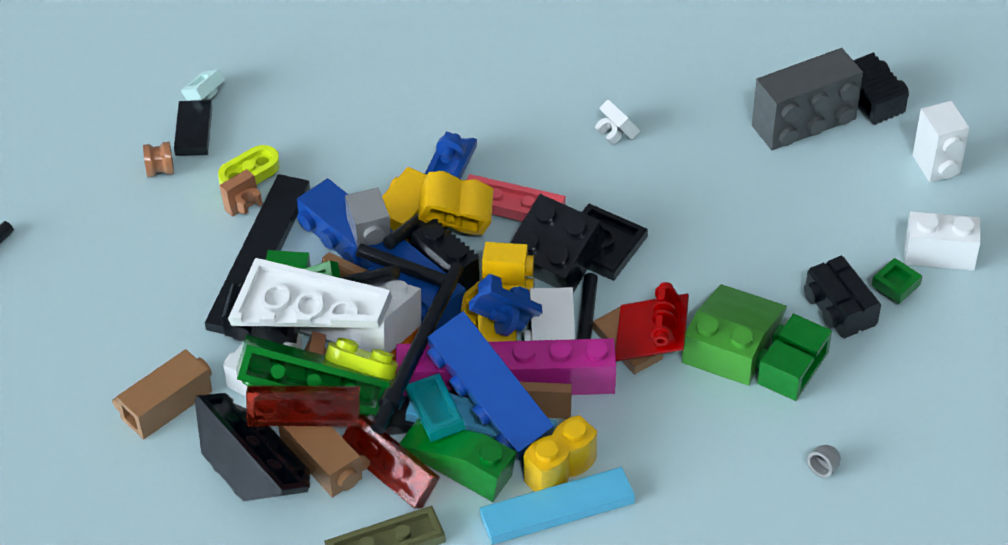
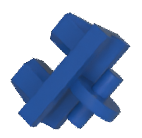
(452, 154)
(508, 308)

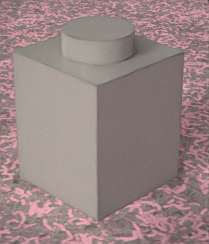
(367, 216)

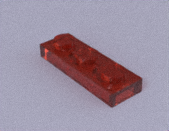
(303, 406)
(392, 463)

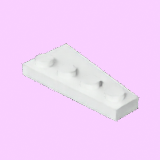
(303, 298)

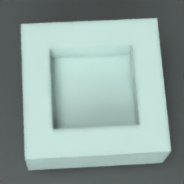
(203, 86)

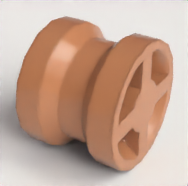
(158, 159)

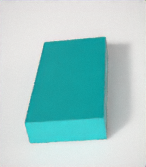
(435, 407)

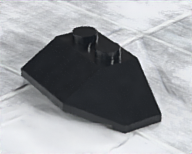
(245, 456)

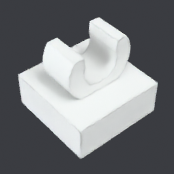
(616, 121)

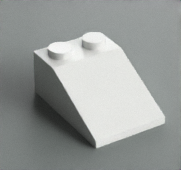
(399, 321)

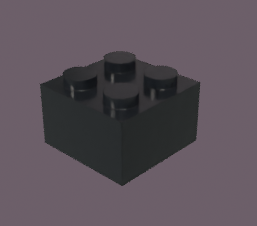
(560, 240)

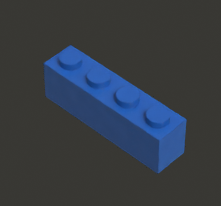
(488, 384)

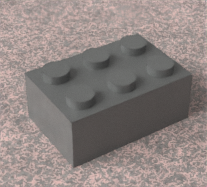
(806, 98)

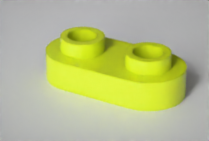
(259, 160)
(374, 363)

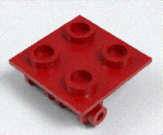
(653, 325)

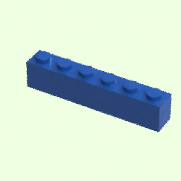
(324, 214)

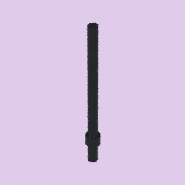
(393, 397)

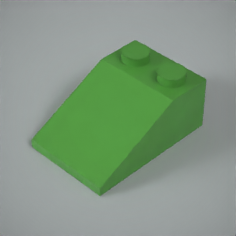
(731, 333)

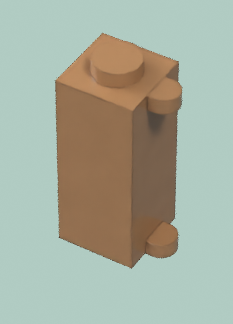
(164, 393)
(326, 455)

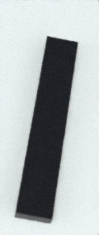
(266, 234)

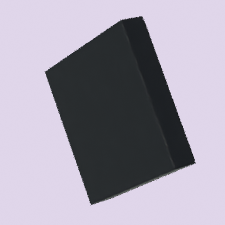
(620, 245)

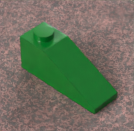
(464, 457)

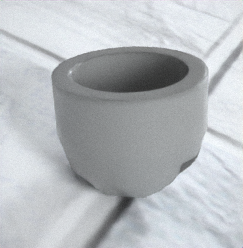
(824, 460)

